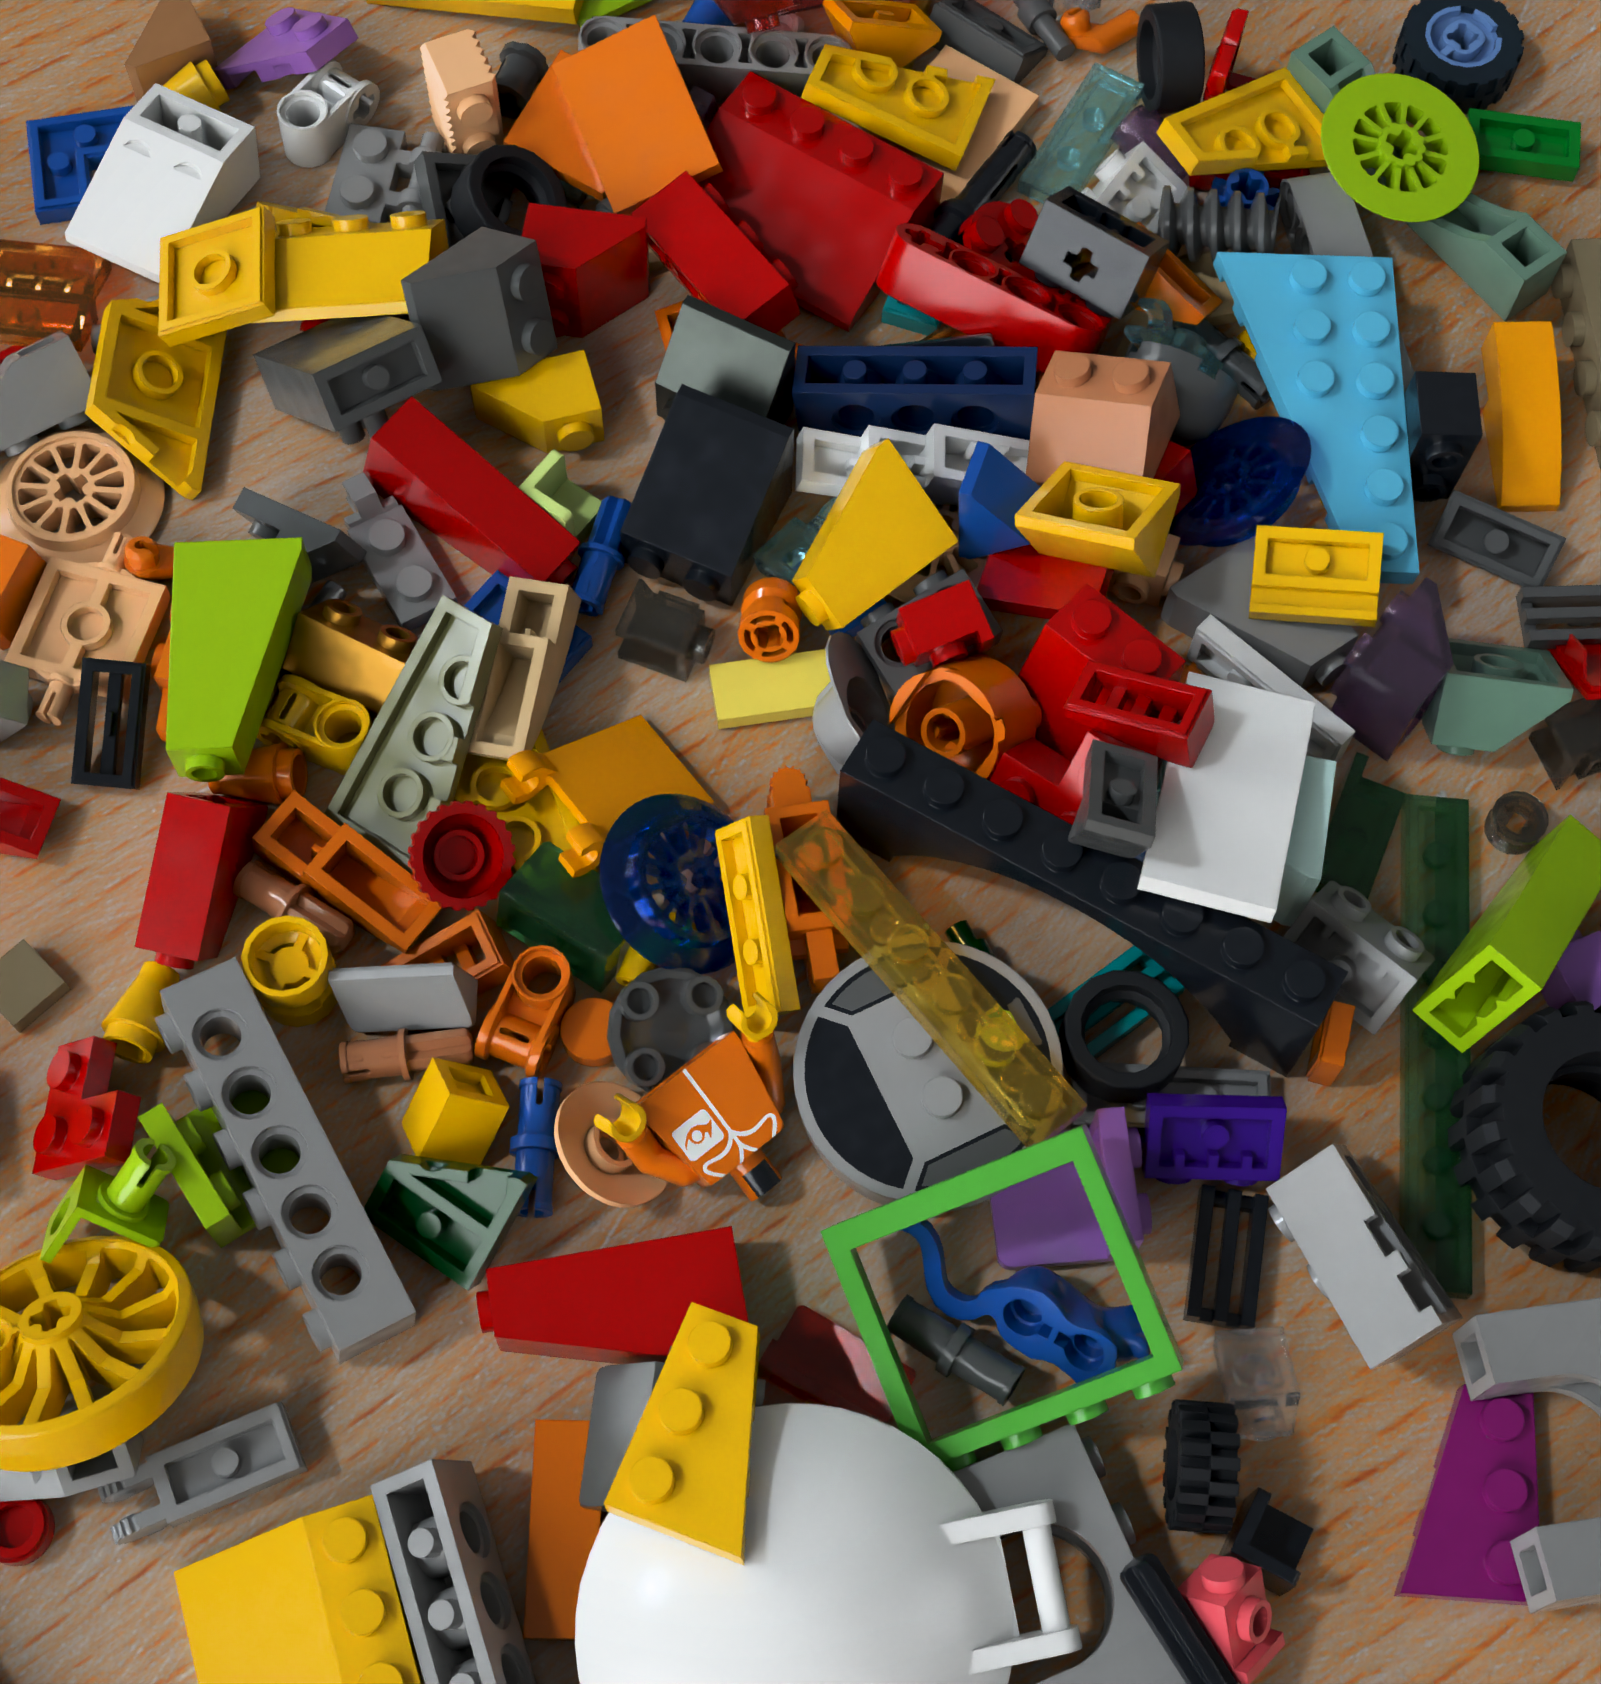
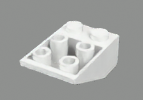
(163, 174)

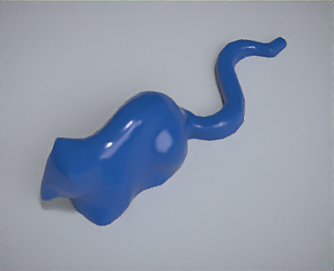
(1038, 1314)

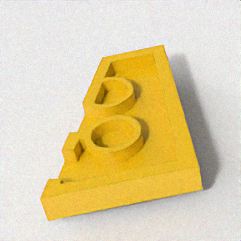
(1251, 126)
(693, 1442)

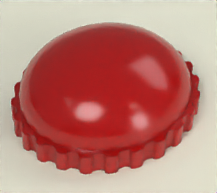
(461, 855)

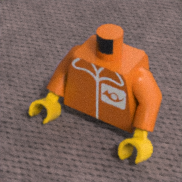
(712, 1111)

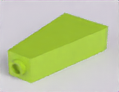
(227, 646)
(1516, 937)

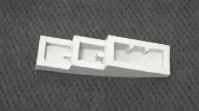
(935, 459)

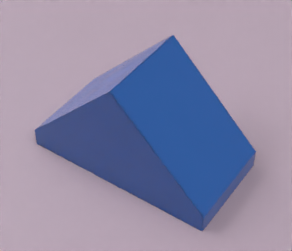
(988, 503)

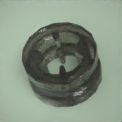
(1533, 829)

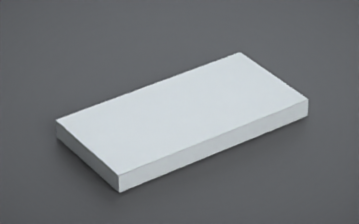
(1232, 813)

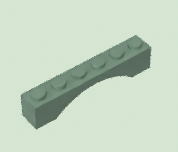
(1490, 247)

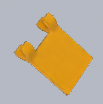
(599, 781)

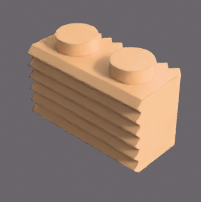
(462, 93)

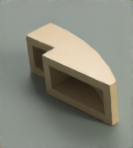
(527, 666)

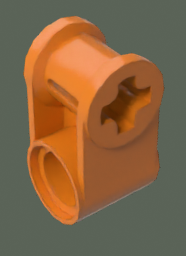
(527, 1024)

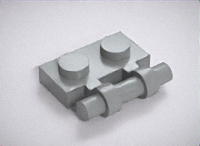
(371, 169)

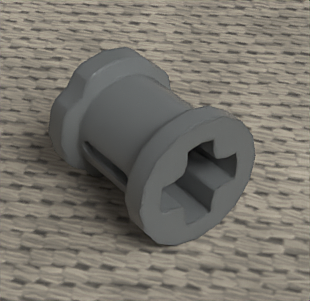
(517, 76)

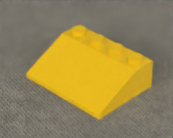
(301, 1606)

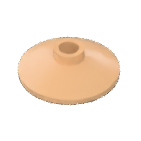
(595, 1157)

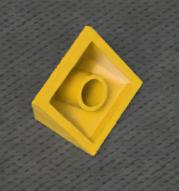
(1100, 518)

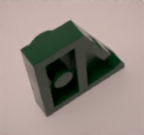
(448, 1211)

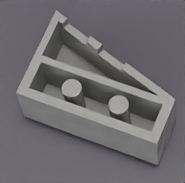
(1360, 1256)

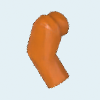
(148, 559)

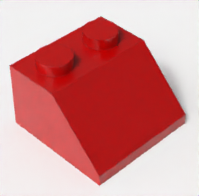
(590, 264)

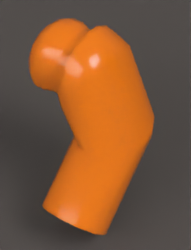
(1099, 37)

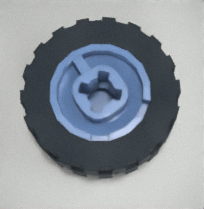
(1461, 49)

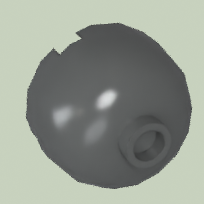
(1201, 399)

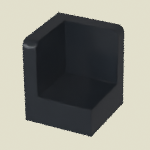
(1268, 1540)

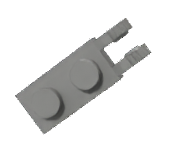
(210, 1471)

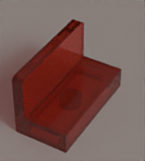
(826, 1366)

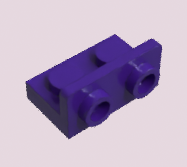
(1213, 1138)

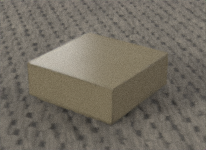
(27, 986)

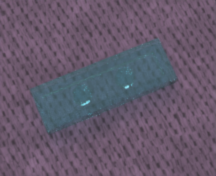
(1081, 134)

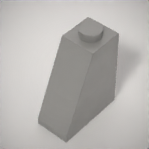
(1224, 590)

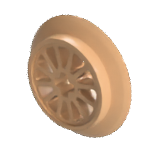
(137, 502)

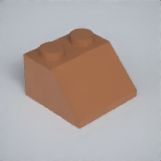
(1102, 414)

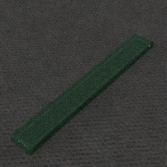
(1436, 909)

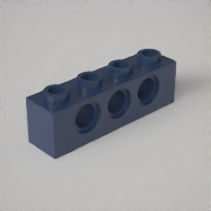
(915, 387)

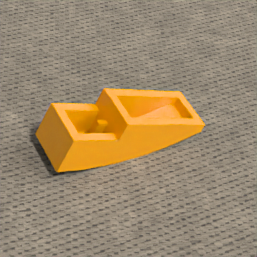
(1523, 415)

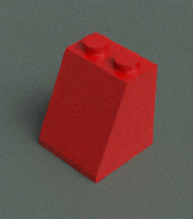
(1084, 631)

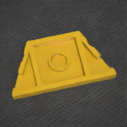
(156, 395)

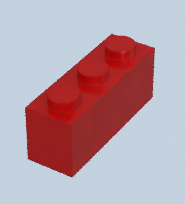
(715, 256)

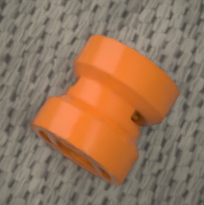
(770, 620)

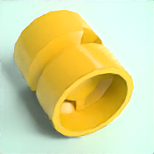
(289, 970)

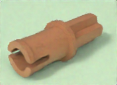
(282, 898)
(403, 1054)

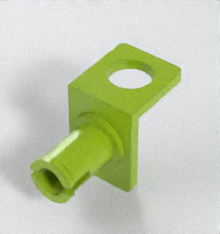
(116, 1203)

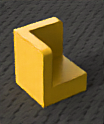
(454, 1112)

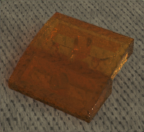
(48, 291)

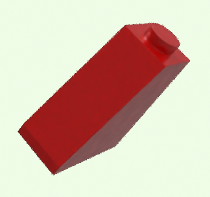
(193, 873)

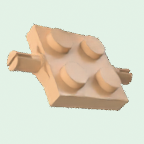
(86, 614)

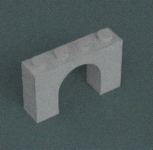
(1543, 1352)
(1069, 1473)

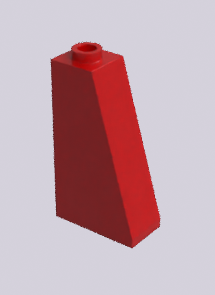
(466, 498)
(612, 1300)

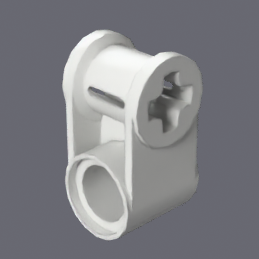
(319, 112)

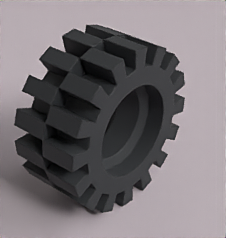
(1201, 1466)

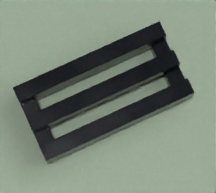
(135, 724)
(1233, 1203)

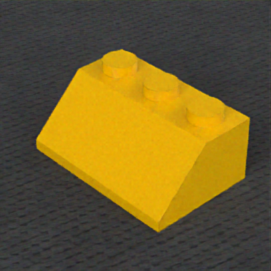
(350, 265)

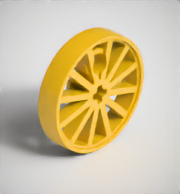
(92, 1336)

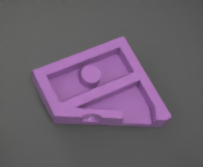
(291, 44)

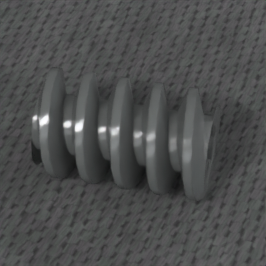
(1217, 225)

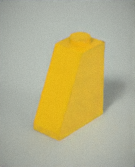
(870, 541)

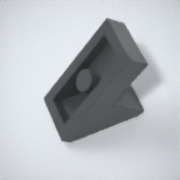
(326, 546)
(1117, 801)

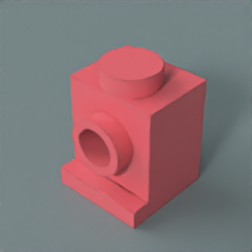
(1234, 1614)

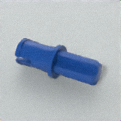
(601, 556)

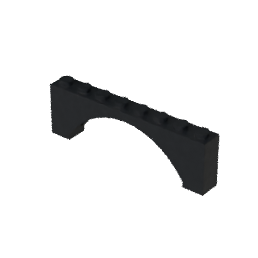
(1250, 979)

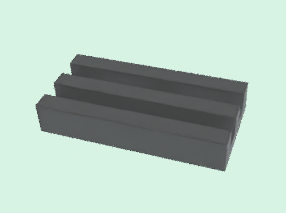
(1559, 605)

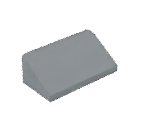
(405, 997)

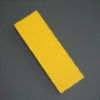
(756, 914)

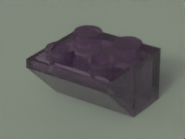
(1395, 672)

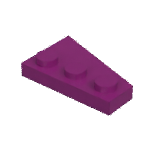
(1477, 1504)

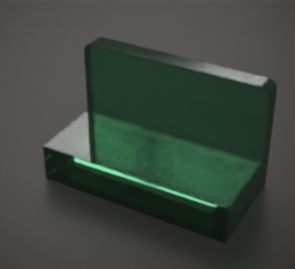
(1359, 829)
(563, 912)

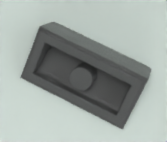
(987, 38)
(1496, 541)
(616, 1410)

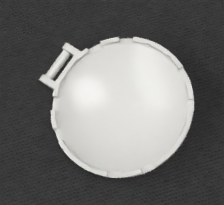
(852, 1573)

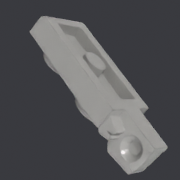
(394, 555)

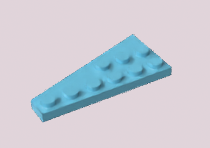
(1335, 368)

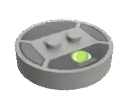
(887, 1099)

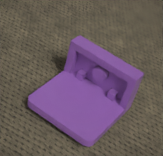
(1050, 1216)

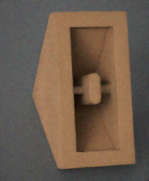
(167, 45)

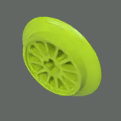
(1361, 124)

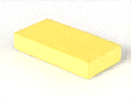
(767, 691)

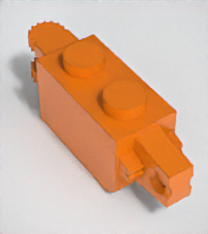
(809, 929)

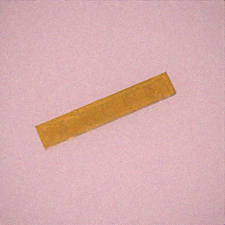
(930, 980)

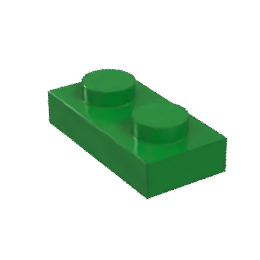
(1526, 144)

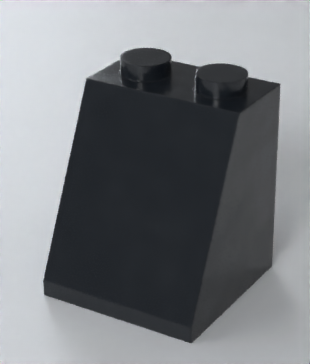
(708, 496)

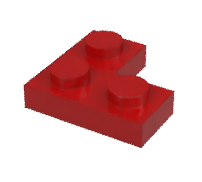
(80, 1117)

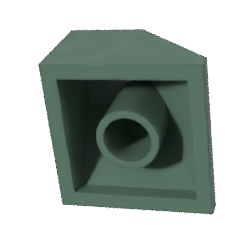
(1493, 696)

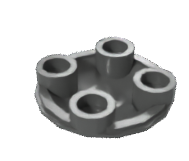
(664, 1023)

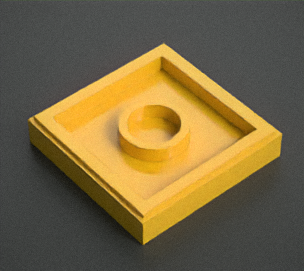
(217, 276)

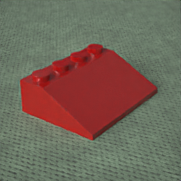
(817, 193)

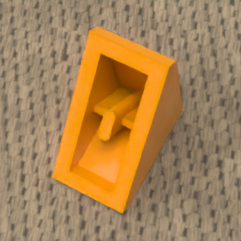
(883, 28)

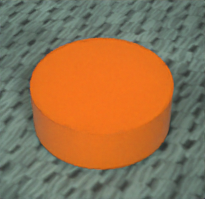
(585, 1032)

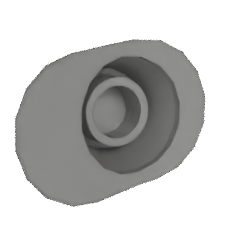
(848, 701)

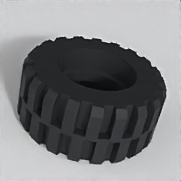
(1506, 1143)

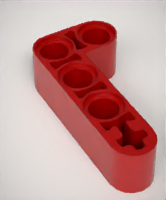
(986, 296)

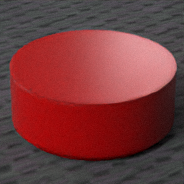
(25, 1531)

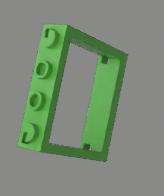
(1078, 1401)

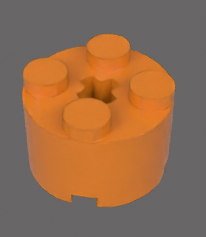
(967, 712)

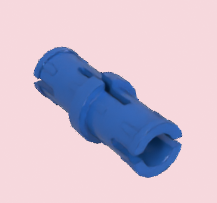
(535, 1141)

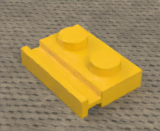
(1316, 575)

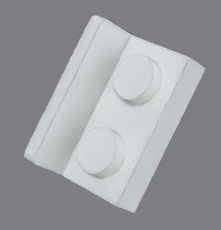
(1134, 184)

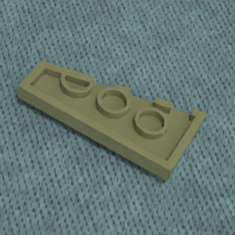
(421, 732)

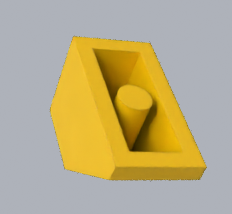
(546, 405)

